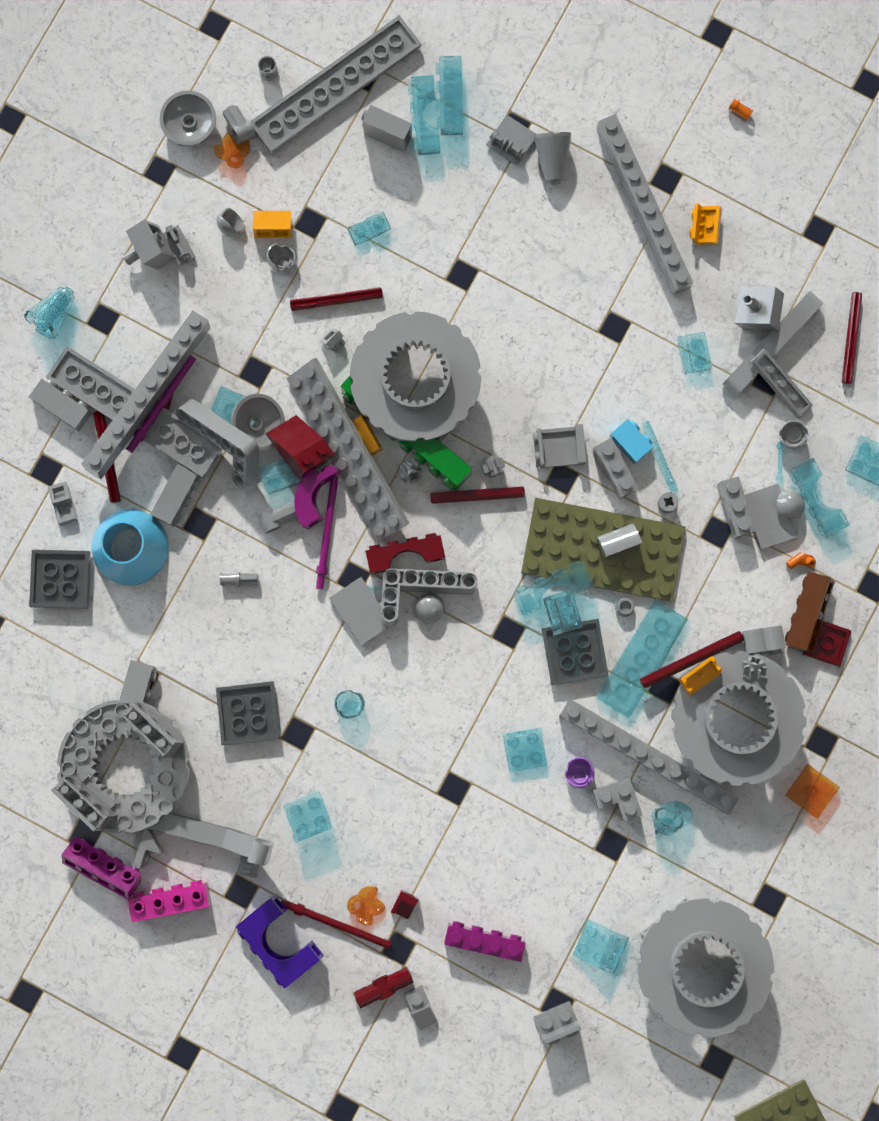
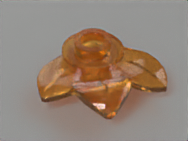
(230, 149)
(368, 905)

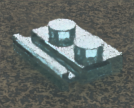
(694, 353)
(278, 477)

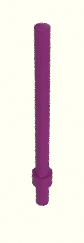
(140, 434)
(322, 570)

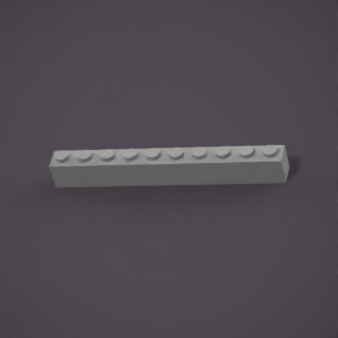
(644, 204)
(146, 395)
(649, 756)

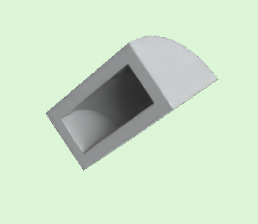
(619, 540)

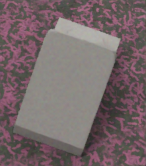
(147, 842)
(420, 1007)

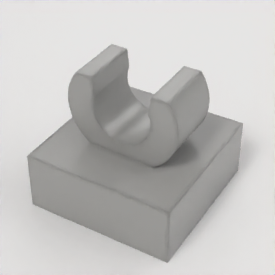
(332, 338)
(247, 868)

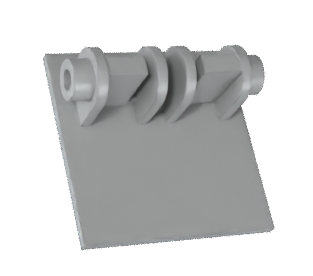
(511, 139)

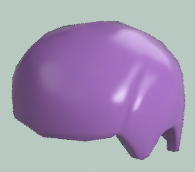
(579, 772)

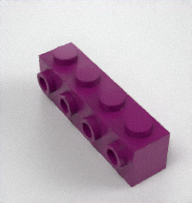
(101, 867)
(484, 942)

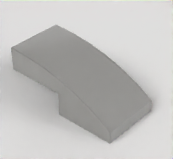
(62, 503)

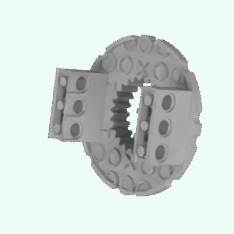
(422, 420)
(749, 764)
(79, 780)
(664, 943)

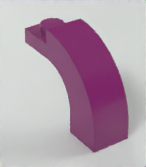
(307, 492)

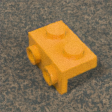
(705, 224)

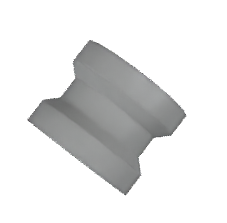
(665, 505)

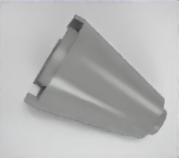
(553, 154)

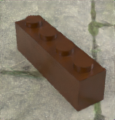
(809, 612)

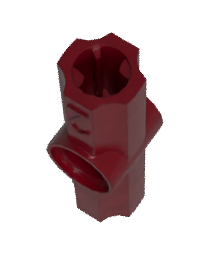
(383, 987)

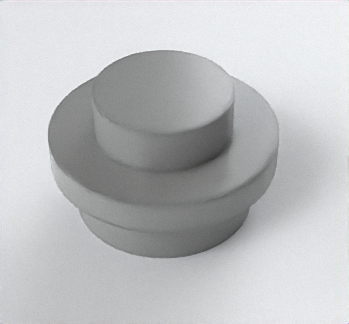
(624, 607)

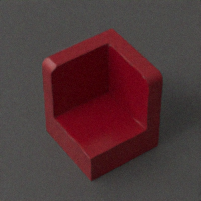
(404, 904)

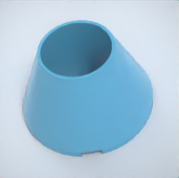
(148, 560)

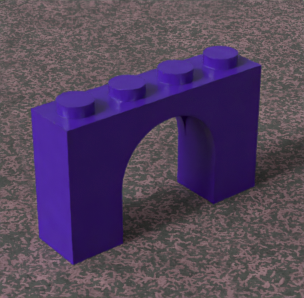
(284, 968)

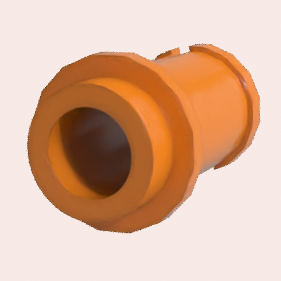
(740, 109)

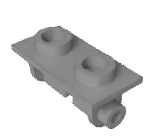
(179, 244)

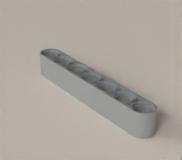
(774, 341)

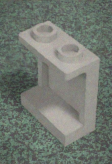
(560, 447)

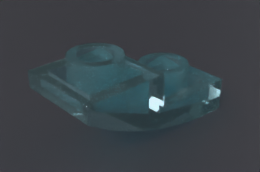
(369, 229)

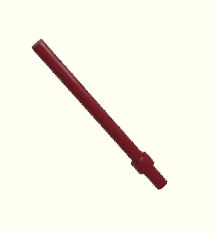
(299, 909)

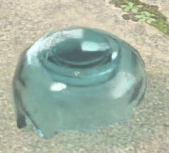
(349, 704)

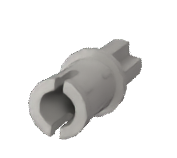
(239, 579)

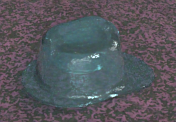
(671, 817)

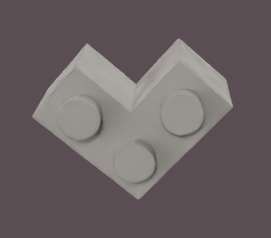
(622, 794)

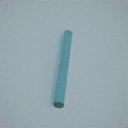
(660, 457)

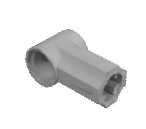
(240, 128)
(273, 519)

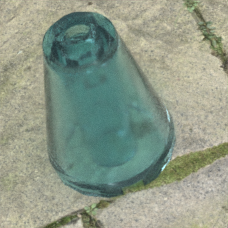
(51, 312)

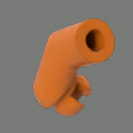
(801, 559)

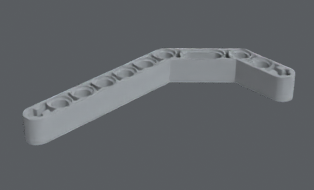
(253, 847)

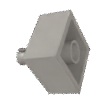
(149, 245)
(759, 308)

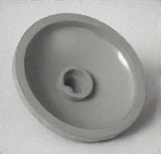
(187, 107)
(264, 412)

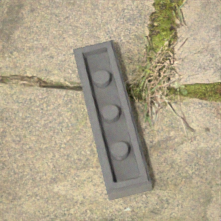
(781, 383)

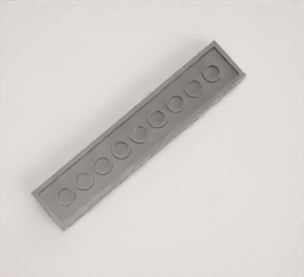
(335, 84)
(109, 394)
(350, 452)

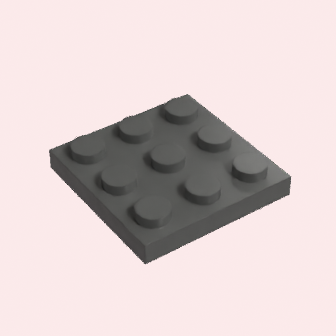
(59, 579)
(575, 654)
(247, 713)

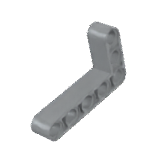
(226, 436)
(421, 586)

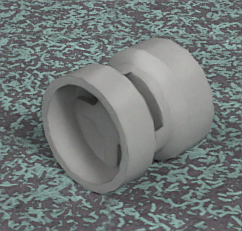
(265, 64)

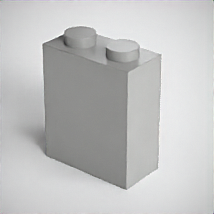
(387, 128)

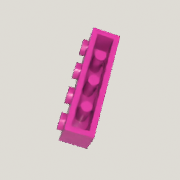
(169, 902)

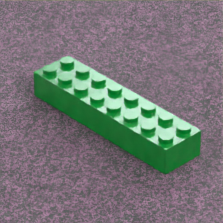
(432, 453)

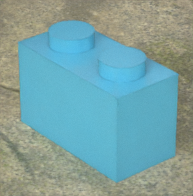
(631, 441)

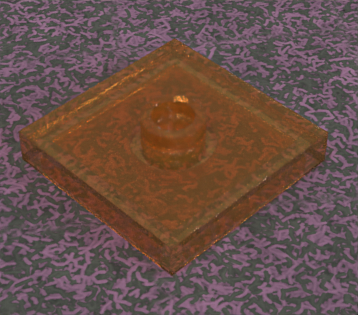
(812, 791)

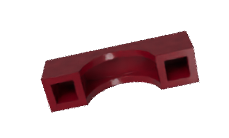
(428, 548)

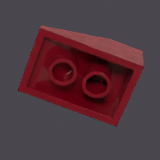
(300, 446)

